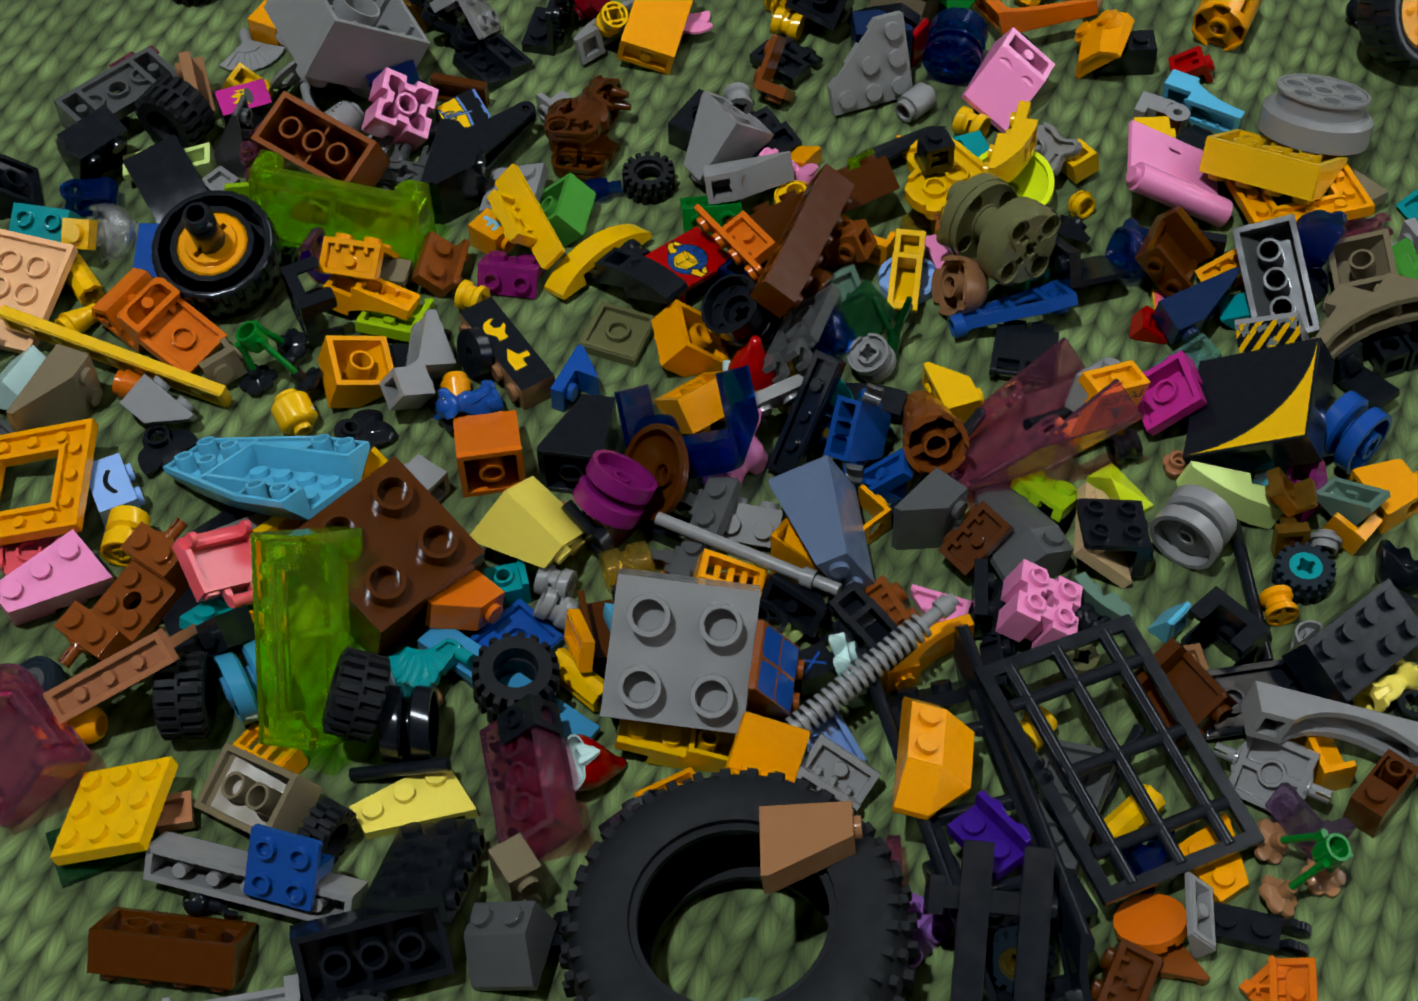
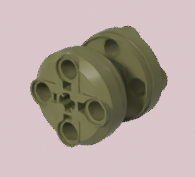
(998, 229)

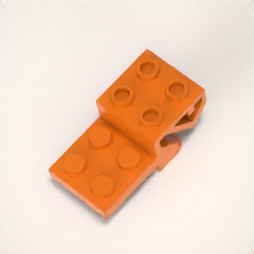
(155, 317)

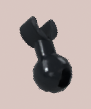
(201, 904)

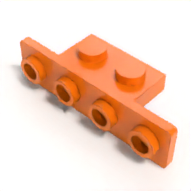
(742, 237)

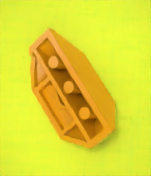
(931, 759)

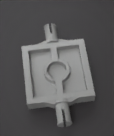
(1263, 765)

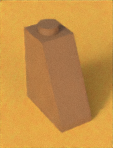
(804, 840)

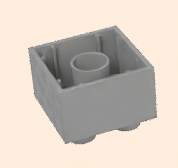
(346, 38)
(680, 650)

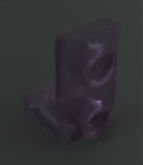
(1299, 818)

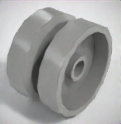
(1193, 527)

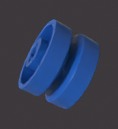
(1354, 431)

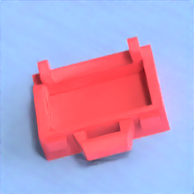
(218, 563)

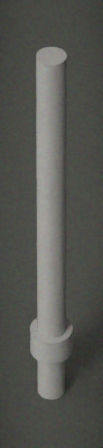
(805, 576)

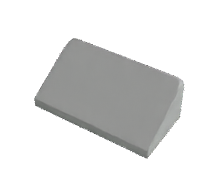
(1199, 916)

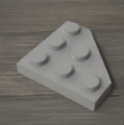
(874, 68)

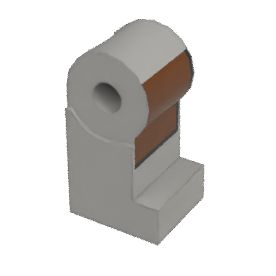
(1156, 106)

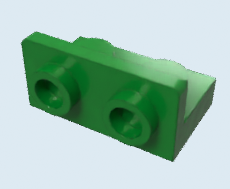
(719, 212)

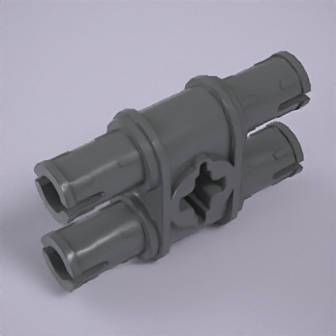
(401, 168)

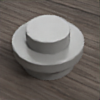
(1327, 540)

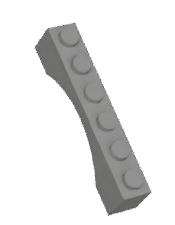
(1285, 714)

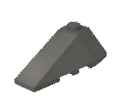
(1034, 533)

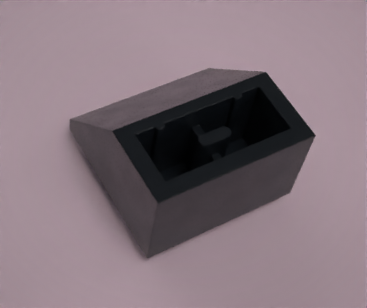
(93, 144)

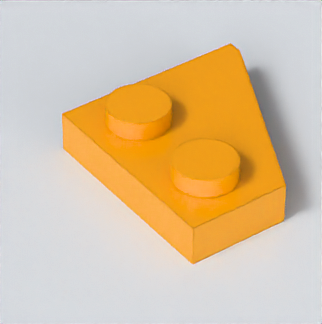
(1225, 875)

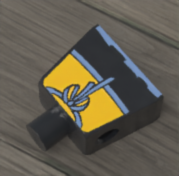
(464, 107)

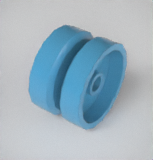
(239, 682)

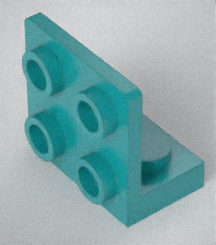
(39, 220)

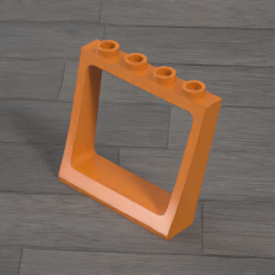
(1034, 17)

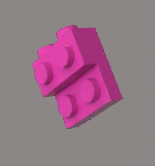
(1172, 392)

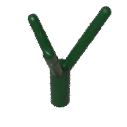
(893, 334)

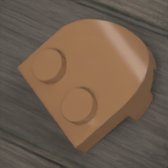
(194, 72)

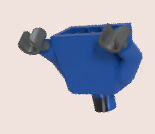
(859, 431)

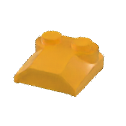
(1102, 40)

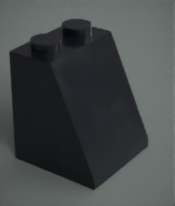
(574, 439)

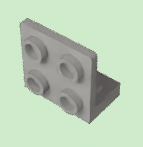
(478, 12)

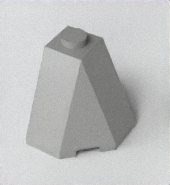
(722, 135)

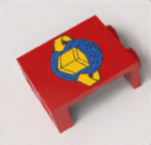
(691, 257)

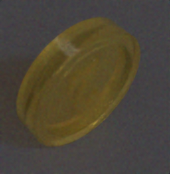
(915, 221)

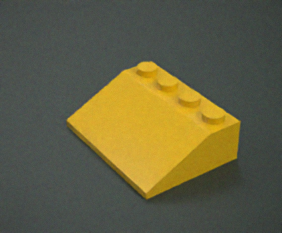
(1269, 165)

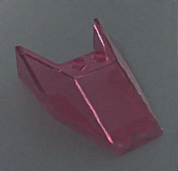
(1005, 450)

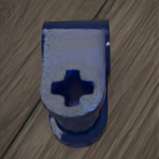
(88, 193)

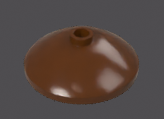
(667, 458)

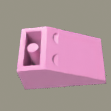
(1008, 74)

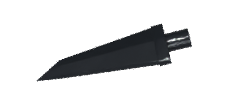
(899, 145)

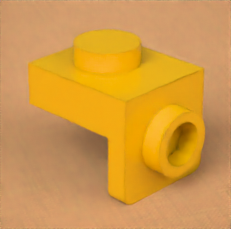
(80, 233)

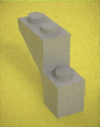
(427, 359)

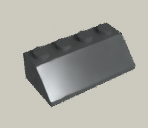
(1276, 270)

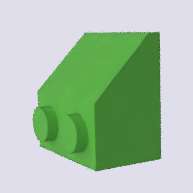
(568, 207)

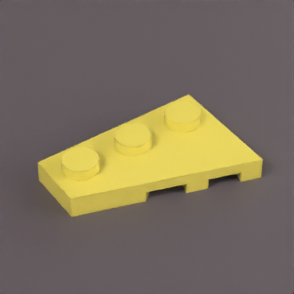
(413, 799)

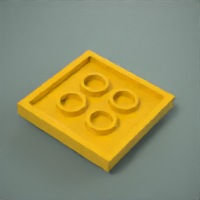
(114, 811)

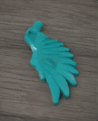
(424, 667)

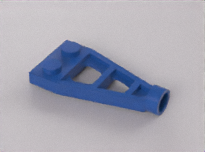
(1049, 298)

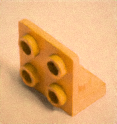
(354, 258)
(767, 746)

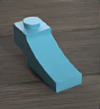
(1204, 107)

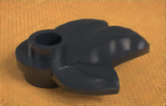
(366, 426)
(162, 445)

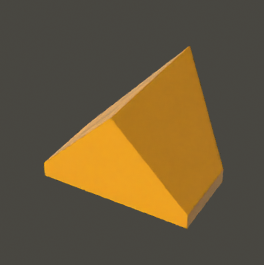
(789, 546)

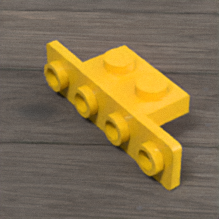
(524, 218)

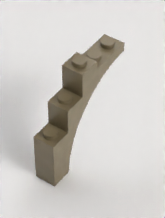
(1359, 312)

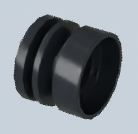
(735, 315)

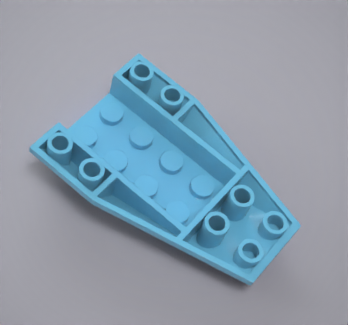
(273, 473)

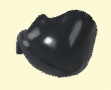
(1396, 565)

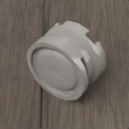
(872, 358)

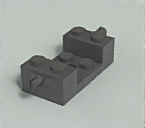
(129, 77)

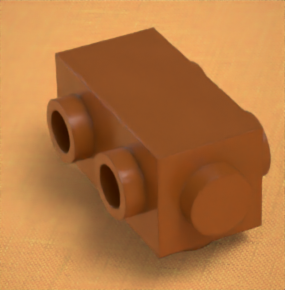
(851, 244)

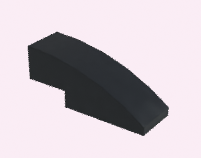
(863, 616)

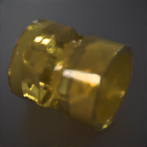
(634, 557)

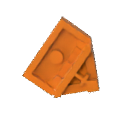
(1283, 981)

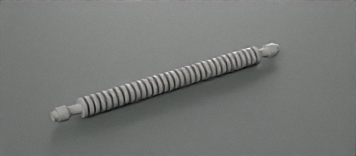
(892, 648)

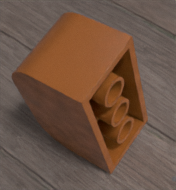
(319, 143)

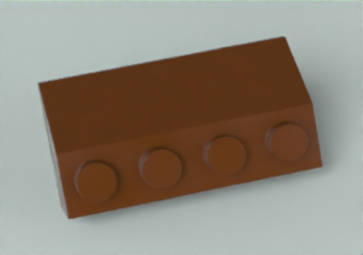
(170, 948)

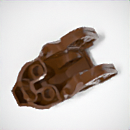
(580, 127)

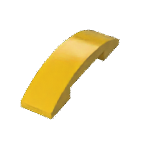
(569, 273)

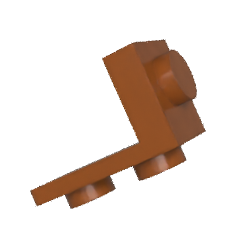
(765, 72)

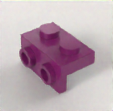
(509, 274)

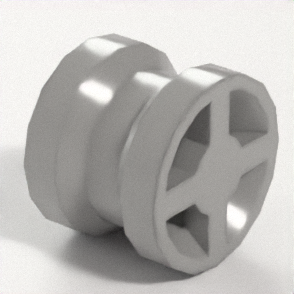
(740, 96)

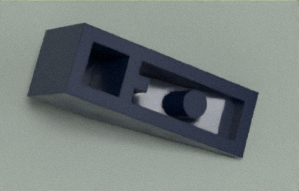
(1188, 311)

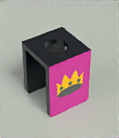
(257, 99)

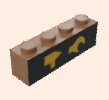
(514, 360)

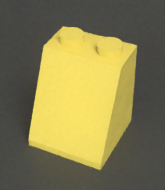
(529, 526)

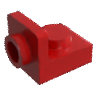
(1193, 63)

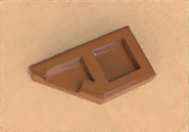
(1181, 965)

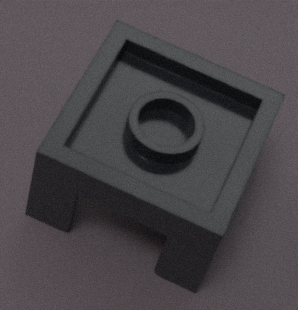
(309, 303)
(1227, 627)

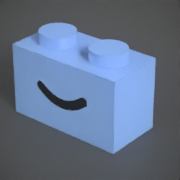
(112, 485)

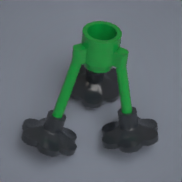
(291, 347)

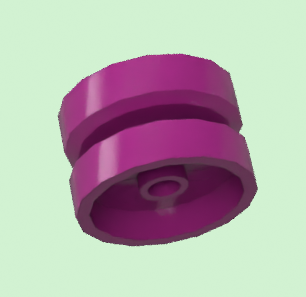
(614, 489)

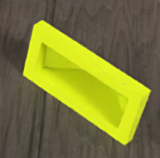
(1118, 486)

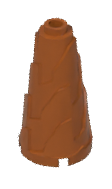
(932, 434)

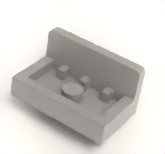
(754, 523)

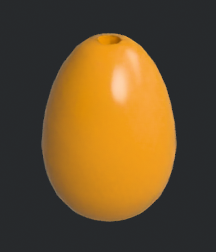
(90, 724)

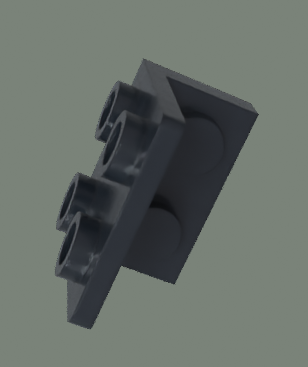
(547, 28)
(985, 599)

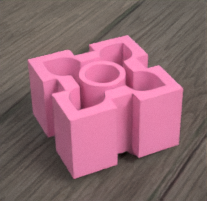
(400, 109)
(1038, 605)

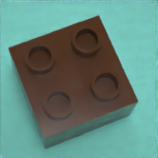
(406, 554)

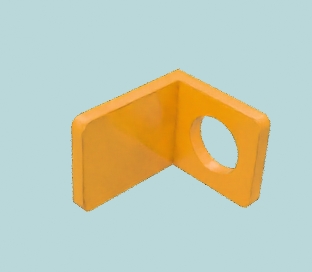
(877, 508)

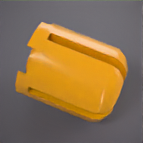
(1224, 21)

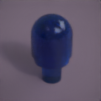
(603, 187)

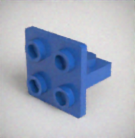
(285, 867)

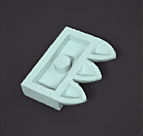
(845, 656)

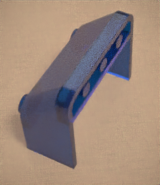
(708, 451)

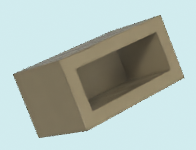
(517, 871)

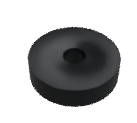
(474, 352)

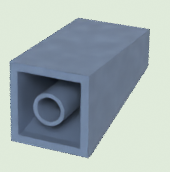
(827, 519)

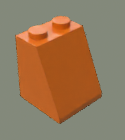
(488, 452)

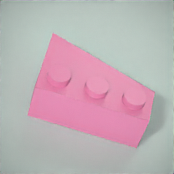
(53, 580)

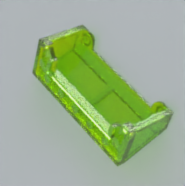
(308, 201)
(299, 628)

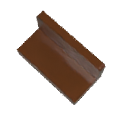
(594, 618)

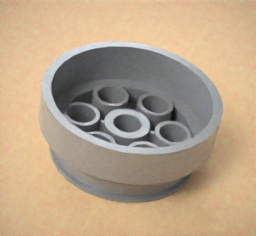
(1317, 115)

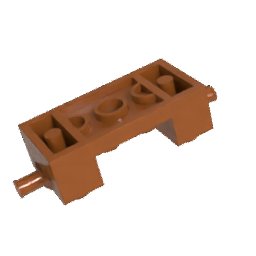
(110, 623)

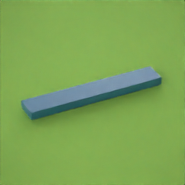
(571, 719)

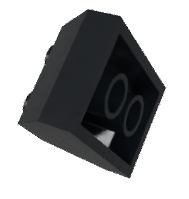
(464, 155)

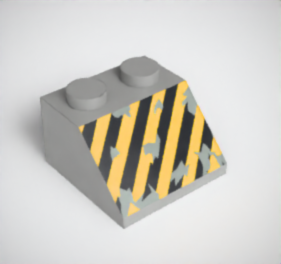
(1269, 331)

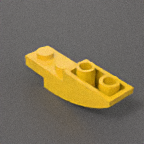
(1015, 146)
(675, 745)

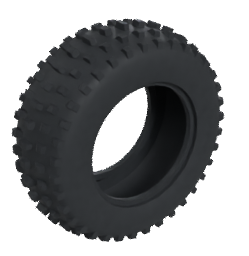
(711, 837)

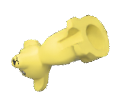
(1388, 688)

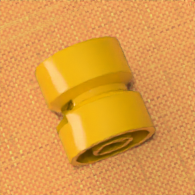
(119, 526)

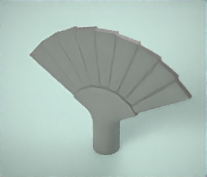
(252, 53)

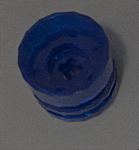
(955, 45)

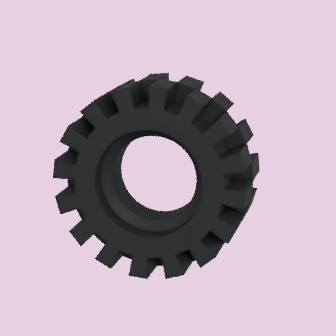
(648, 189)
(331, 825)

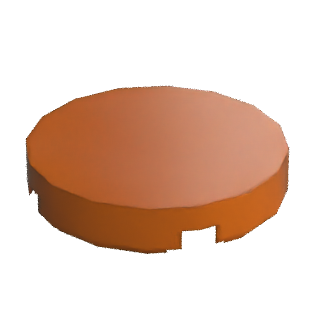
(1151, 922)

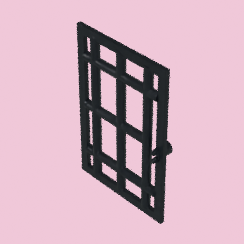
(1043, 778)

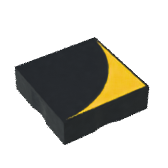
(1263, 408)

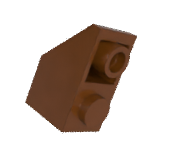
(1380, 793)

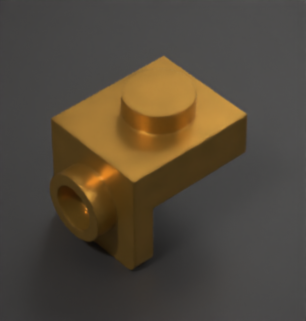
(1288, 496)

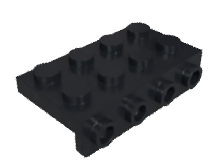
(427, 868)

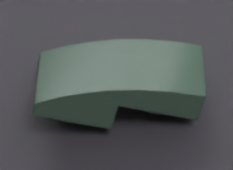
(1107, 605)

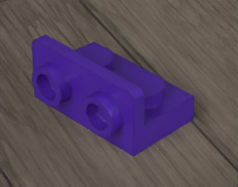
(991, 823)

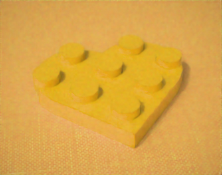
(929, 193)

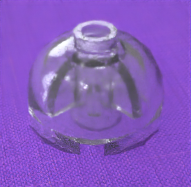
(115, 232)

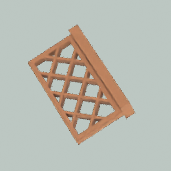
(115, 673)

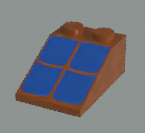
(774, 674)

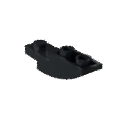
(637, 275)

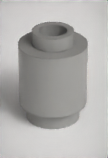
(915, 102)

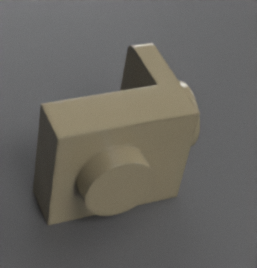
(224, 365)

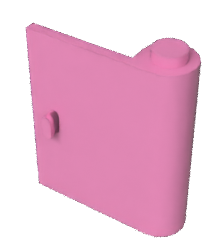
(1170, 174)

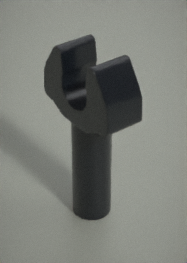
(596, 538)

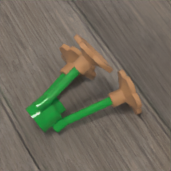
(1320, 873)

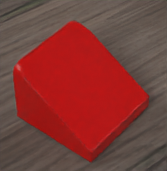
(1145, 327)

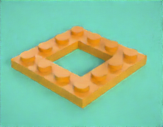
(1343, 195)
(74, 448)

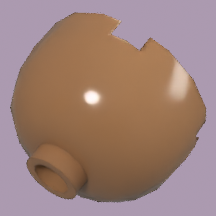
(959, 285)

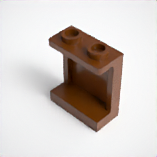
(1173, 251)
(1198, 690)

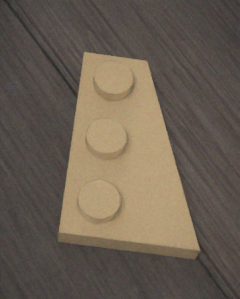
(1108, 563)

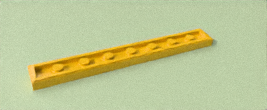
(115, 355)

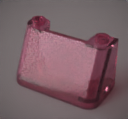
(35, 749)

